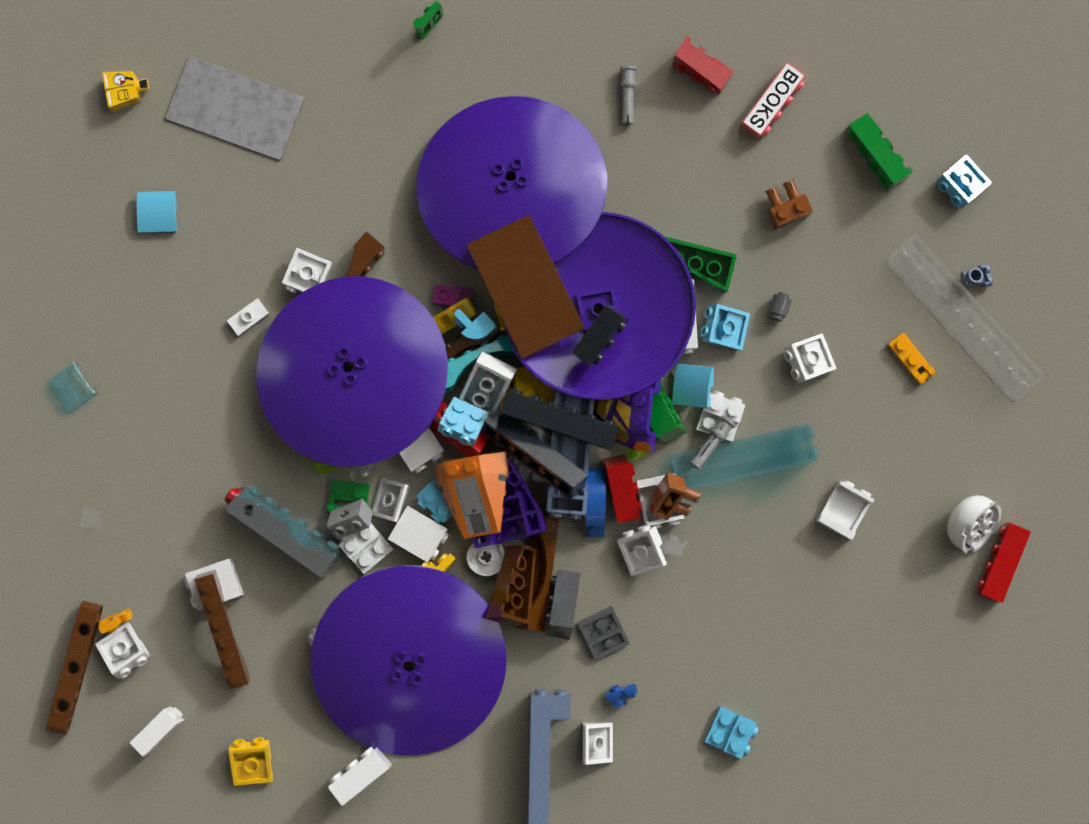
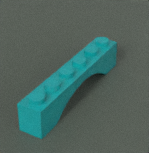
(458, 366)

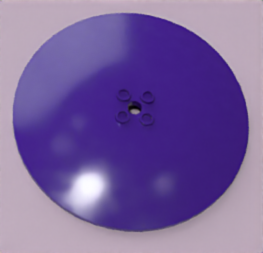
(555, 168)
(643, 278)
(376, 406)
(402, 618)

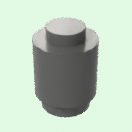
(779, 307)

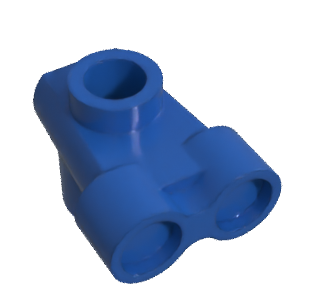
(618, 695)

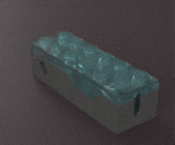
(282, 529)

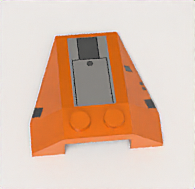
(475, 492)

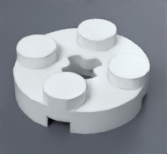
(480, 566)

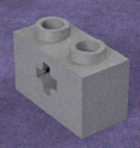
(349, 519)

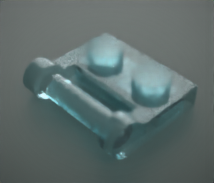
(68, 391)

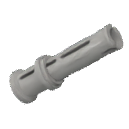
(628, 85)
(717, 435)

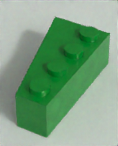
(878, 152)
(707, 263)
(664, 418)

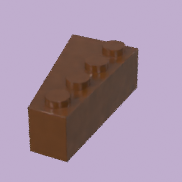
(514, 587)

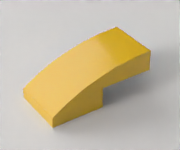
(446, 318)

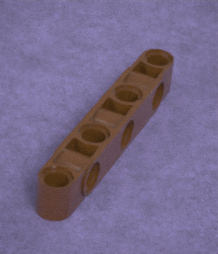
(70, 682)

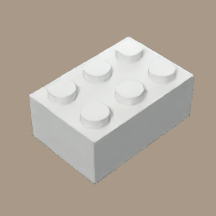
(487, 383)
(358, 775)

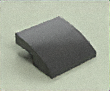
(603, 633)

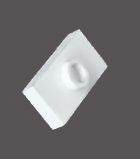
(248, 317)

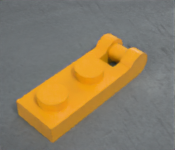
(911, 358)

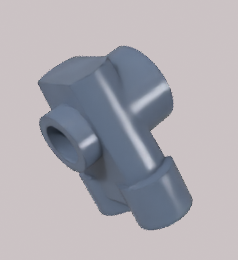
(977, 276)

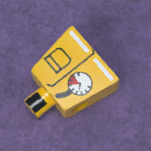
(123, 89)

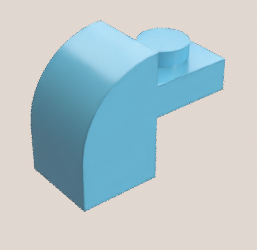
(478, 329)

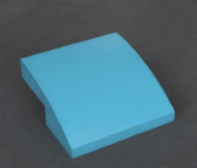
(156, 211)
(693, 385)

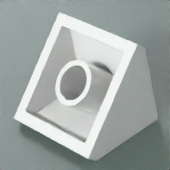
(390, 499)
(597, 743)

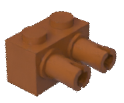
(791, 211)
(668, 497)

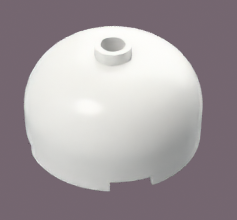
(968, 518)

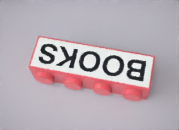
(773, 100)

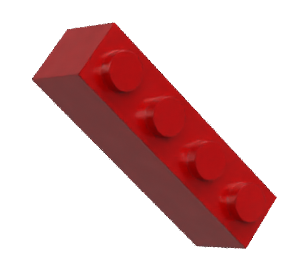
(1003, 563)

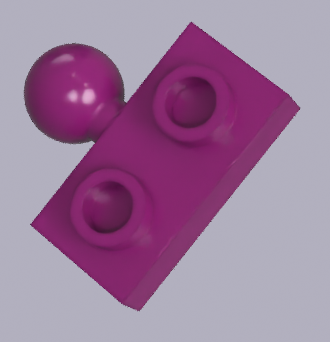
(450, 295)

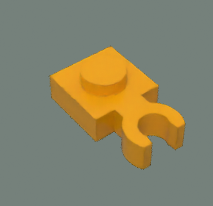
(112, 622)

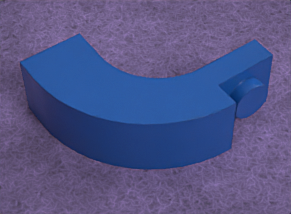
(595, 503)

